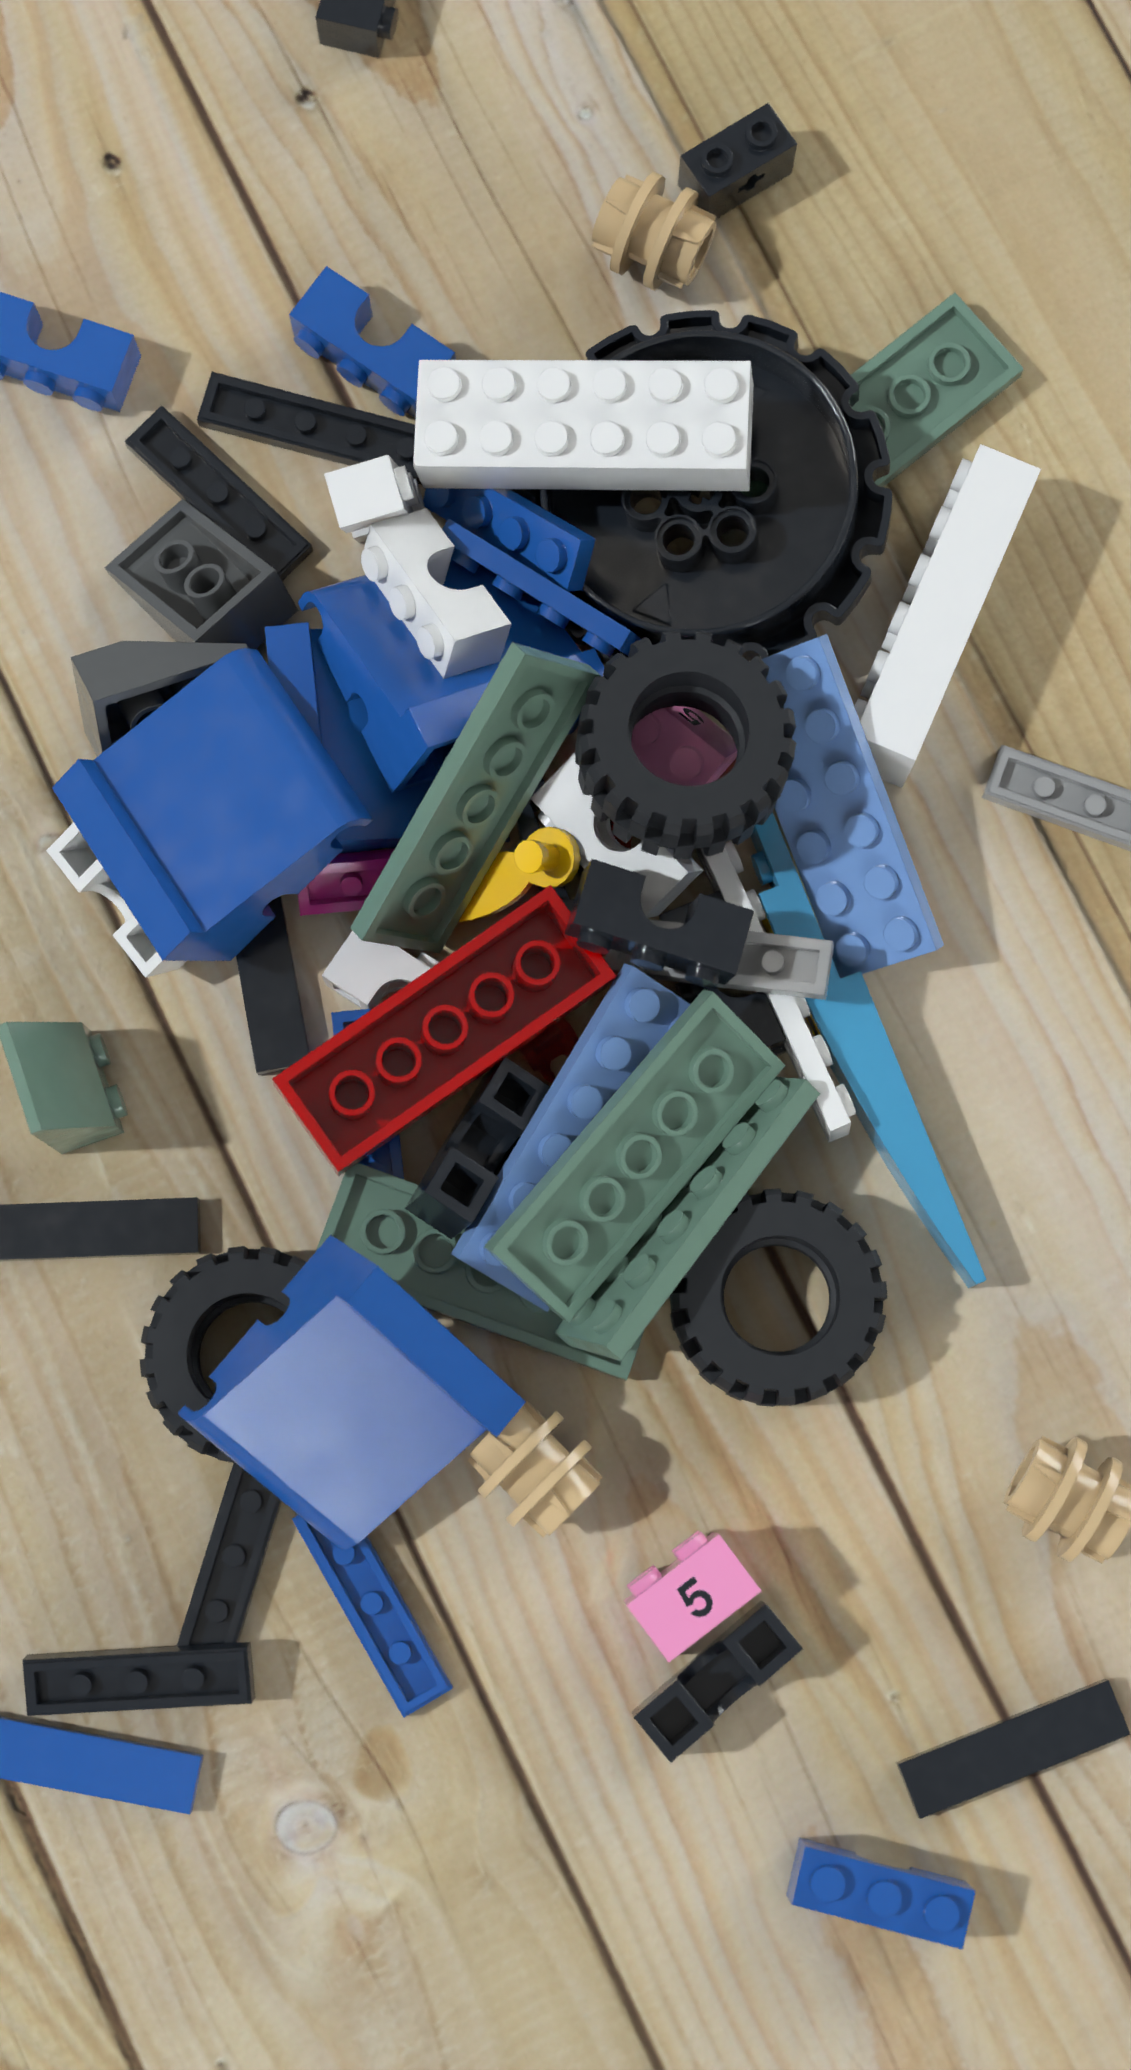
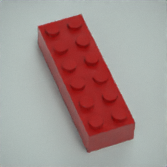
(442, 1031)

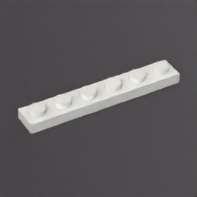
(807, 1053)

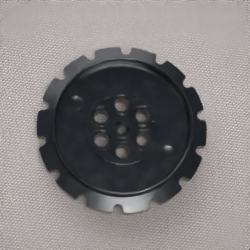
(801, 532)

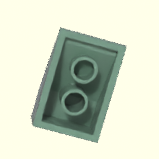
(63, 1083)

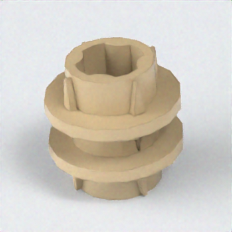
(653, 231)
(535, 1470)
(1071, 1499)

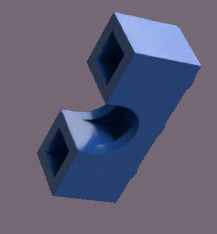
(330, 325)
(91, 369)
(879, 1894)

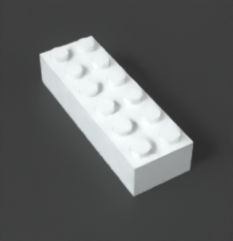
(584, 424)
(943, 607)

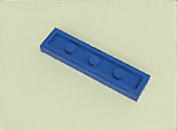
(379, 1619)
(98, 1765)

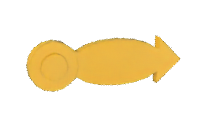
(543, 859)

